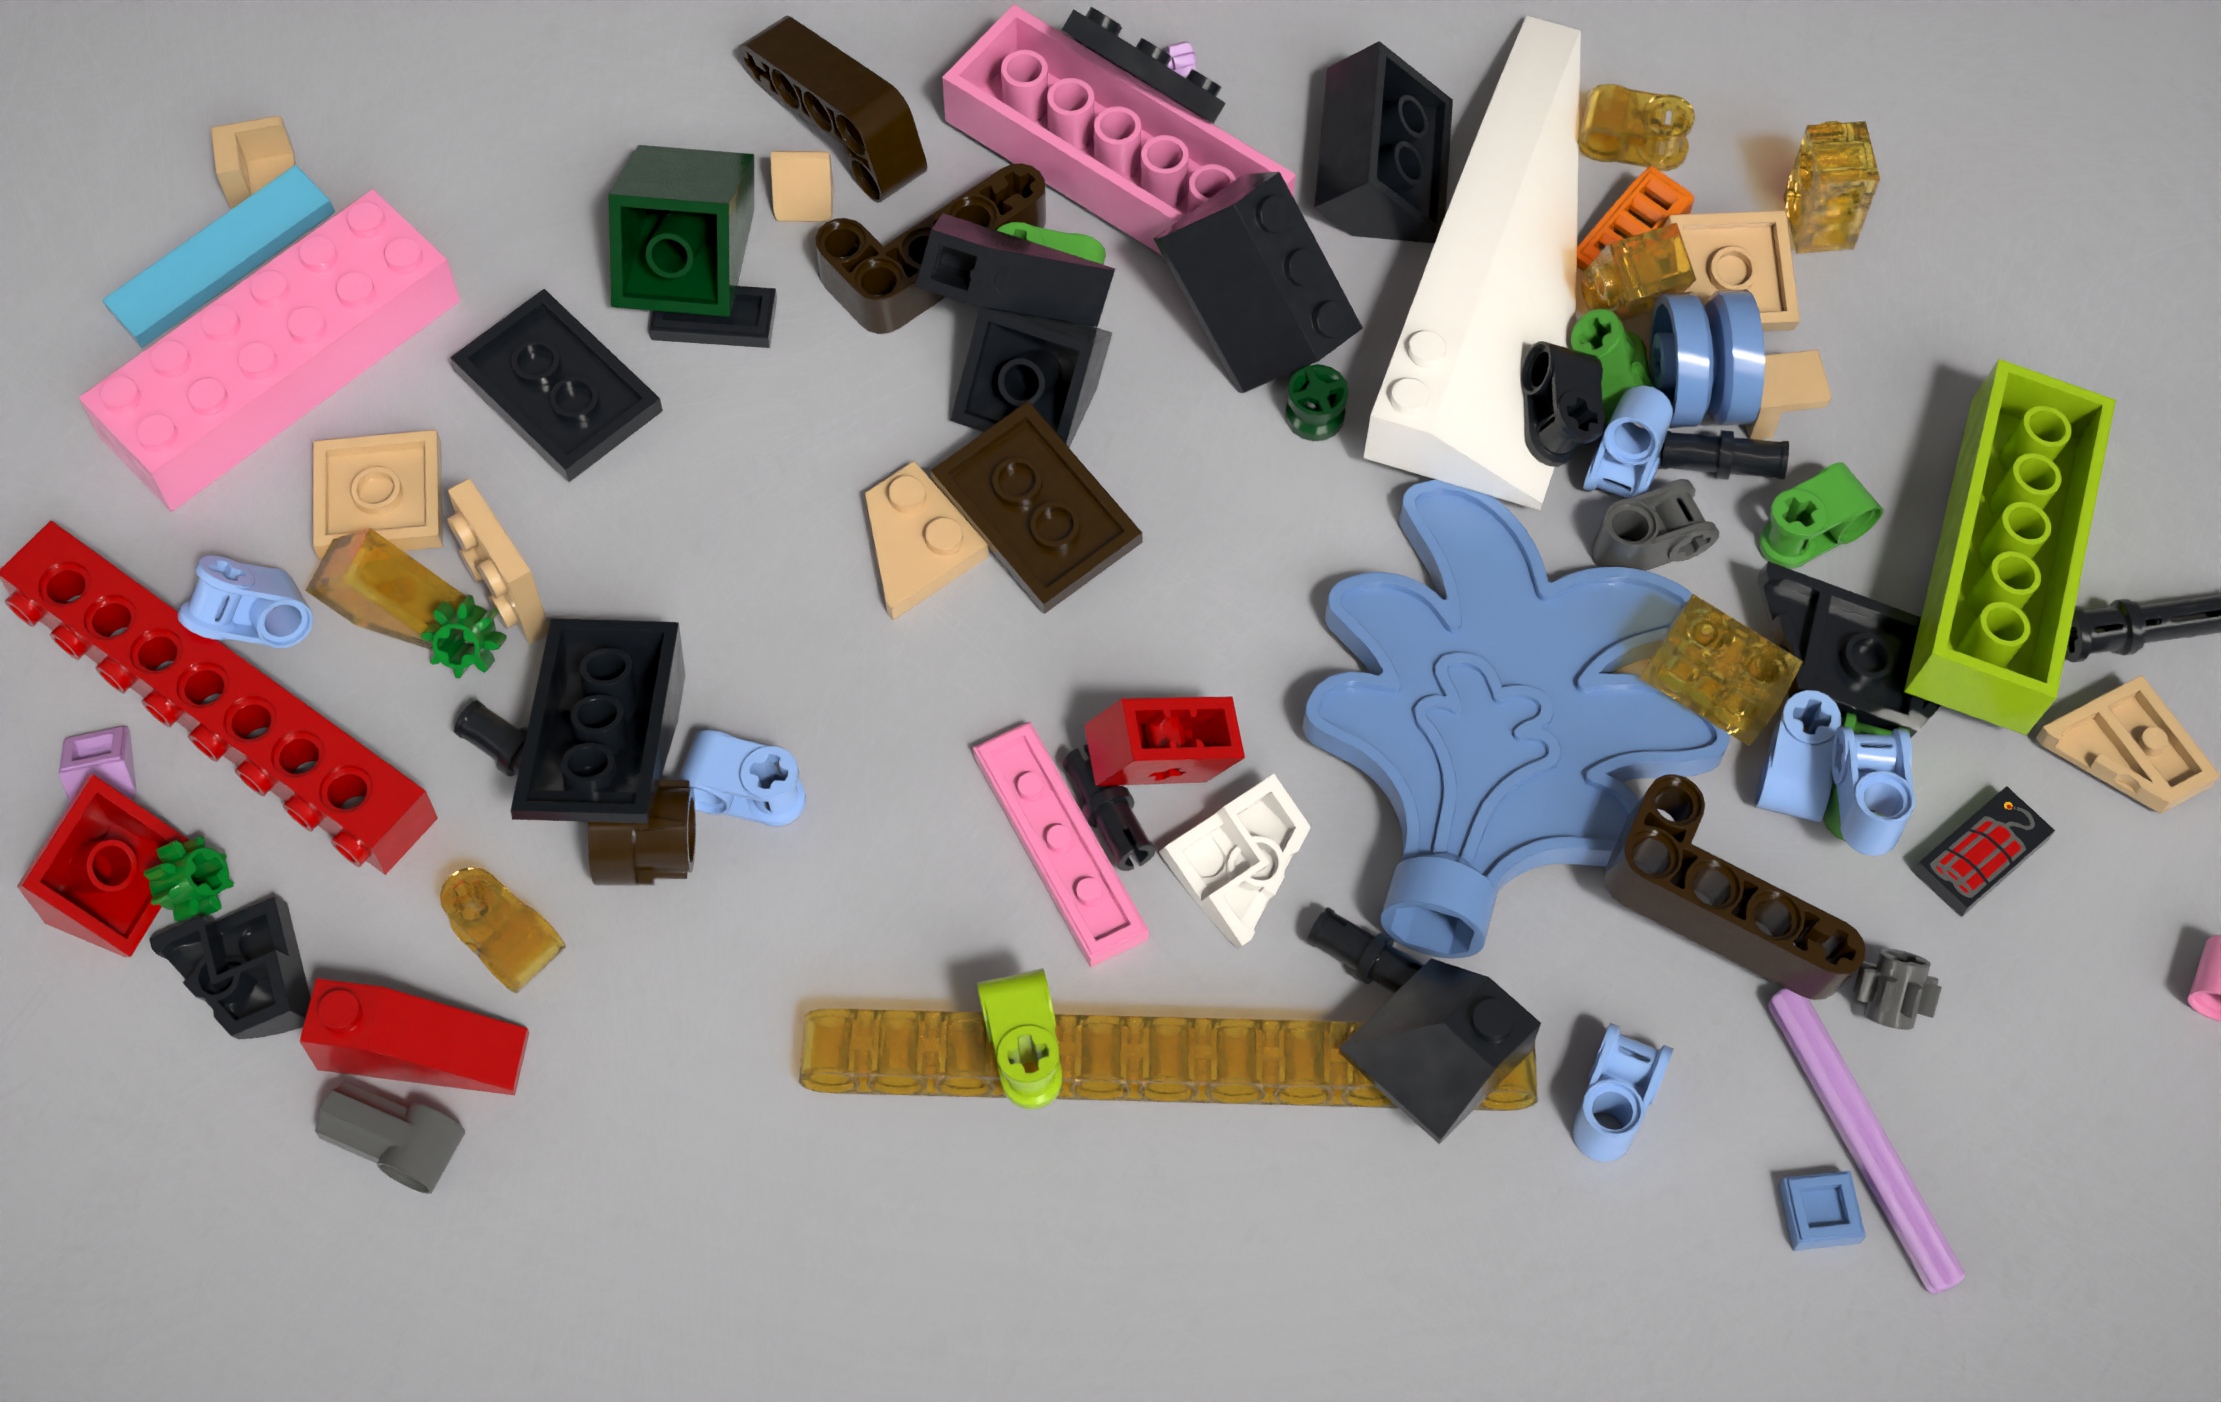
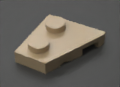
(918, 538)
(2133, 746)

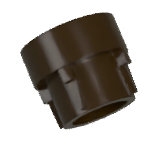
(647, 851)

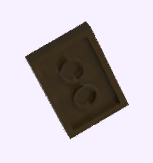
(1037, 506)

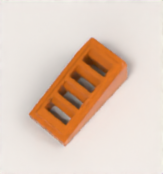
(1650, 197)

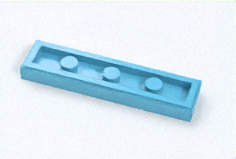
(218, 256)

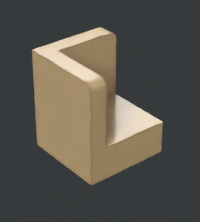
(250, 156)
(1790, 384)

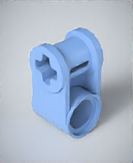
(1630, 454)
(239, 604)
(1799, 764)
(741, 776)
(1873, 776)
(1622, 1085)

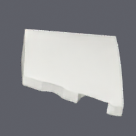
(1239, 857)

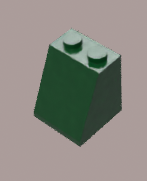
(680, 229)

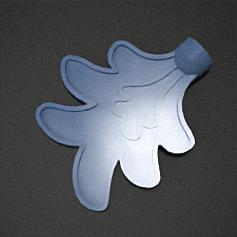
(1498, 710)

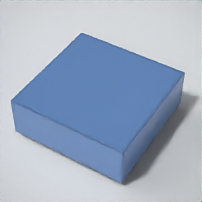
(1822, 1210)

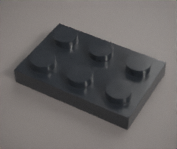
(1145, 62)
(556, 385)

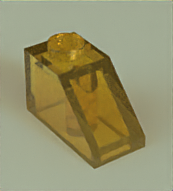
(380, 587)

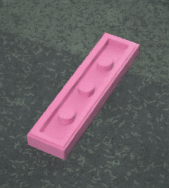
(1061, 844)

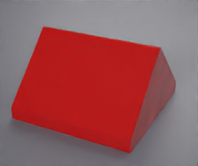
(94, 867)

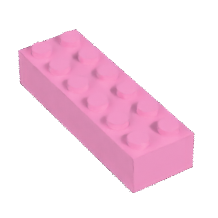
(1092, 127)
(271, 349)

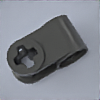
(1660, 523)

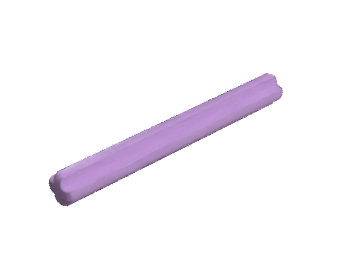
(1867, 1142)

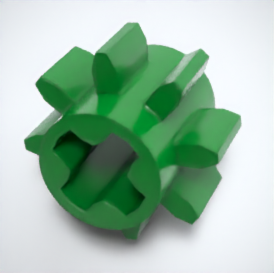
(477, 628)
(189, 879)

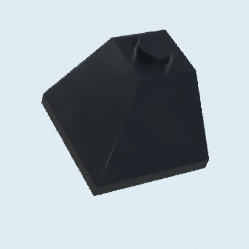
(1034, 361)
(1442, 1044)

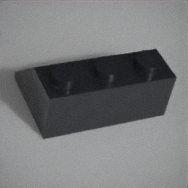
(1383, 148)
(1258, 281)

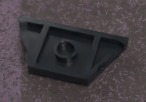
(1848, 647)

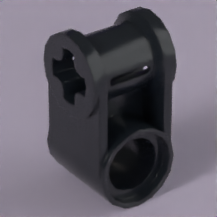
(1561, 401)

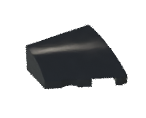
(242, 968)

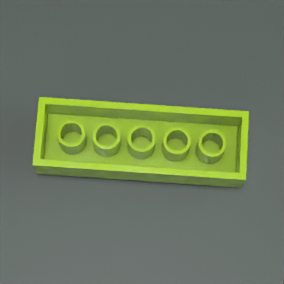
(2012, 548)

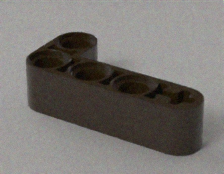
(841, 101)
(1005, 197)
(1824, 949)

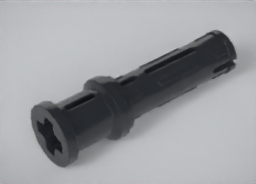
(2131, 625)

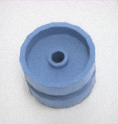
(1708, 356)

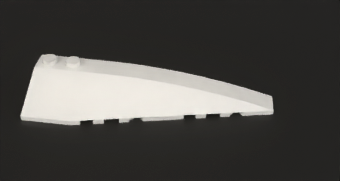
(1493, 286)

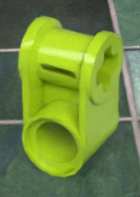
(1022, 1030)

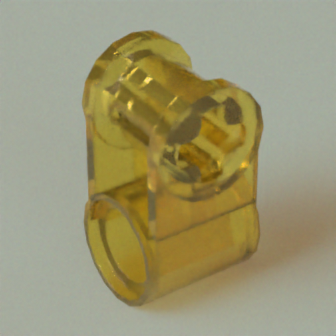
(1630, 124)
(505, 934)

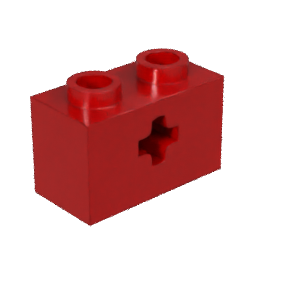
(1164, 740)

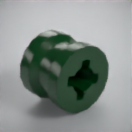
(1325, 389)

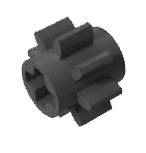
(1897, 989)

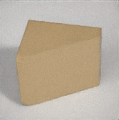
(802, 186)

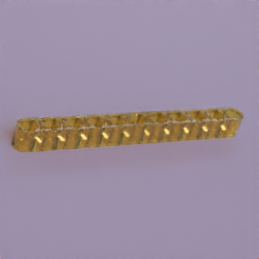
(1109, 1060)

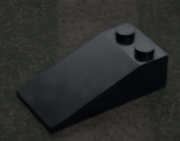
(600, 721)

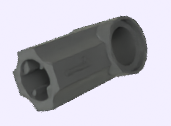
(404, 1142)

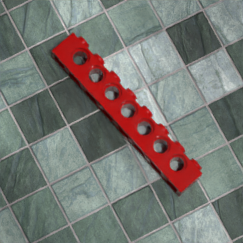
(60, 567)

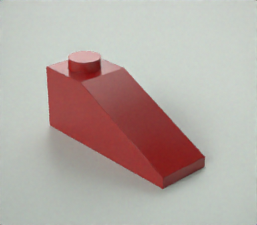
(410, 1039)

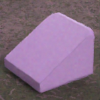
(99, 753)

